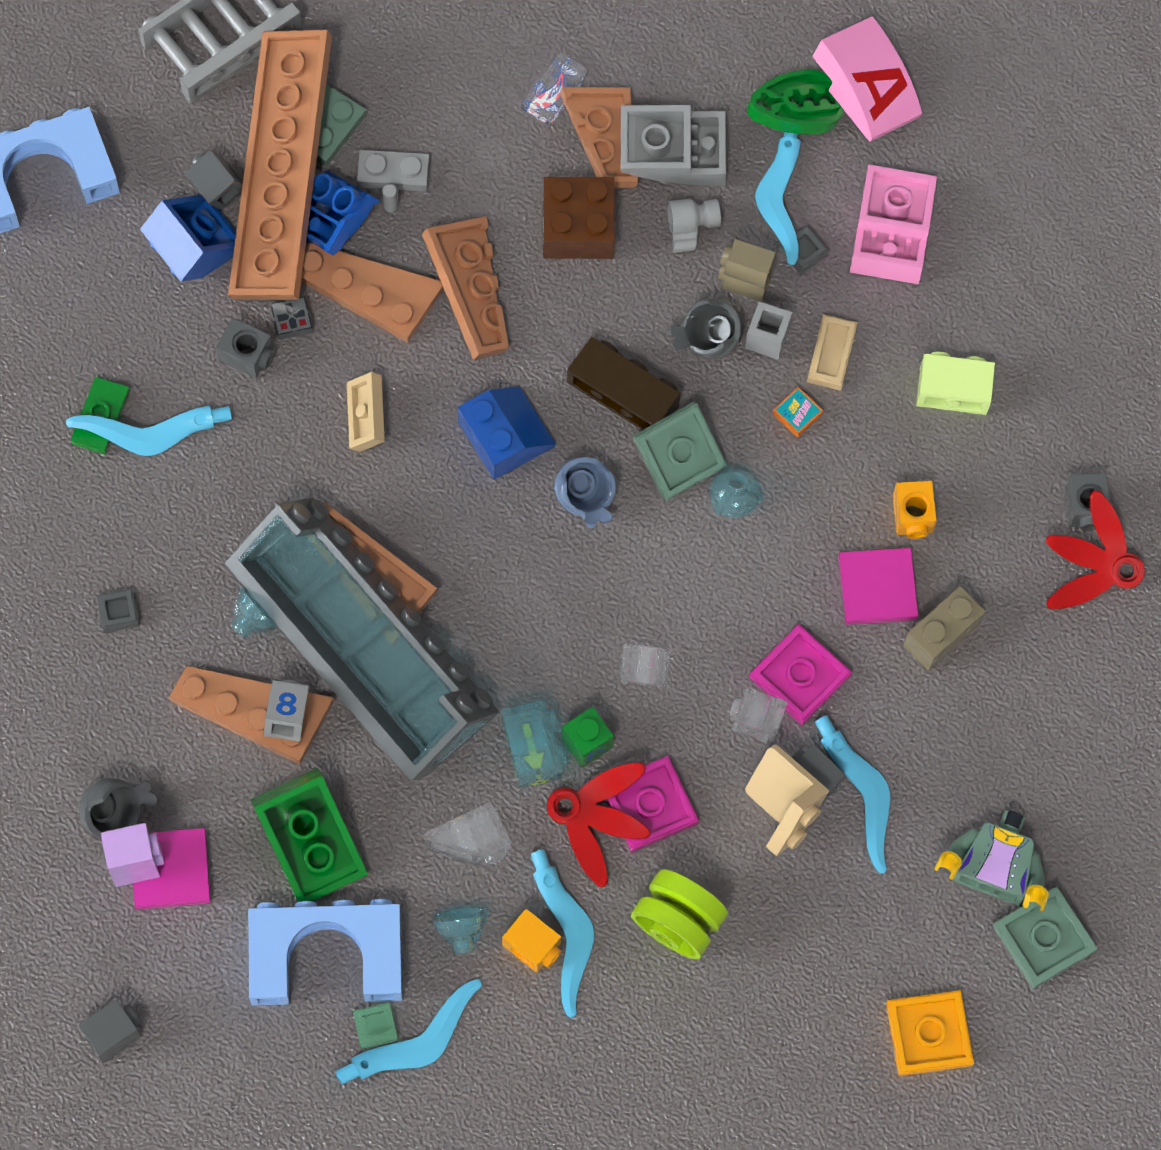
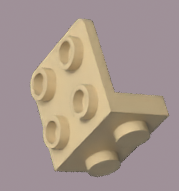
(787, 795)

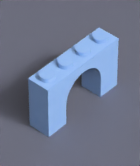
(69, 137)
(278, 930)

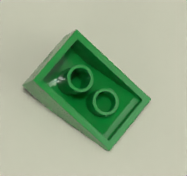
(309, 836)

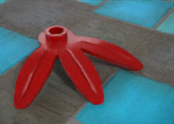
(1105, 562)
(605, 819)

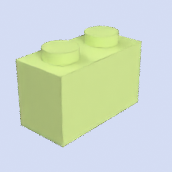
(955, 383)

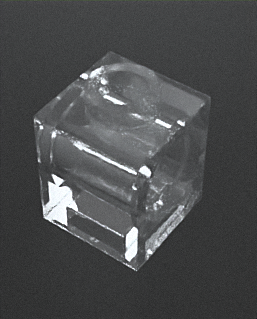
(645, 665)
(758, 715)

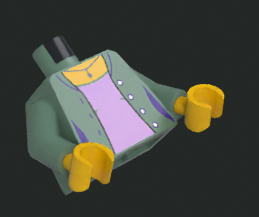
(998, 862)

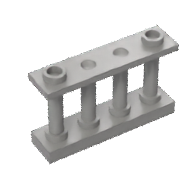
(224, 60)

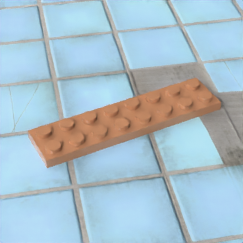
(280, 165)

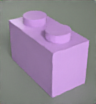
(132, 854)

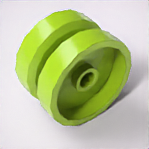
(679, 914)

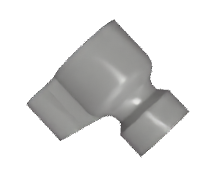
(686, 217)

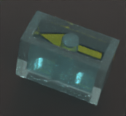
(533, 744)

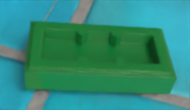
(104, 400)

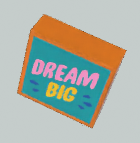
(797, 412)

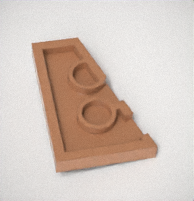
(598, 124)

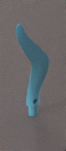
(770, 194)
(156, 438)
(868, 782)
(575, 924)
(416, 1051)

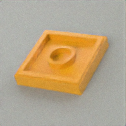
(929, 1033)

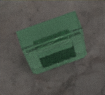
(375, 1026)

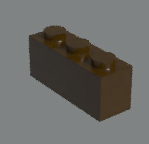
(622, 384)

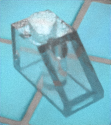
(471, 837)

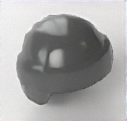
(709, 329)
(113, 805)

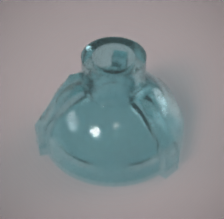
(733, 501)
(250, 615)
(461, 927)

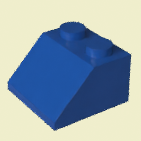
(190, 236)
(504, 429)

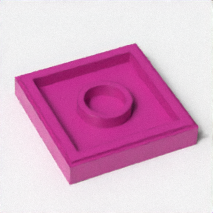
(878, 586)
(801, 674)
(658, 803)
(183, 875)

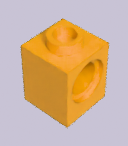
(919, 495)
(532, 941)

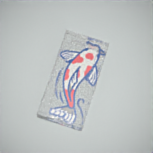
(545, 99)

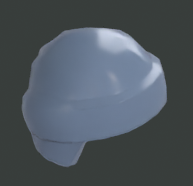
(586, 489)

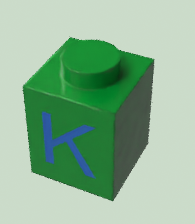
(587, 737)

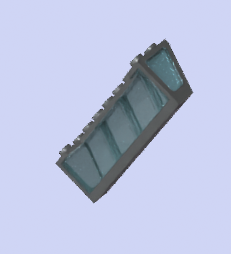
(361, 636)

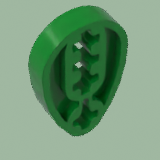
(786, 115)

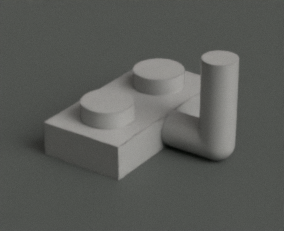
(392, 173)

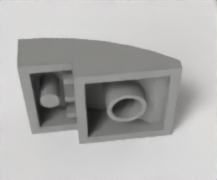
(674, 144)

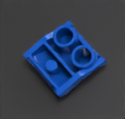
(336, 211)

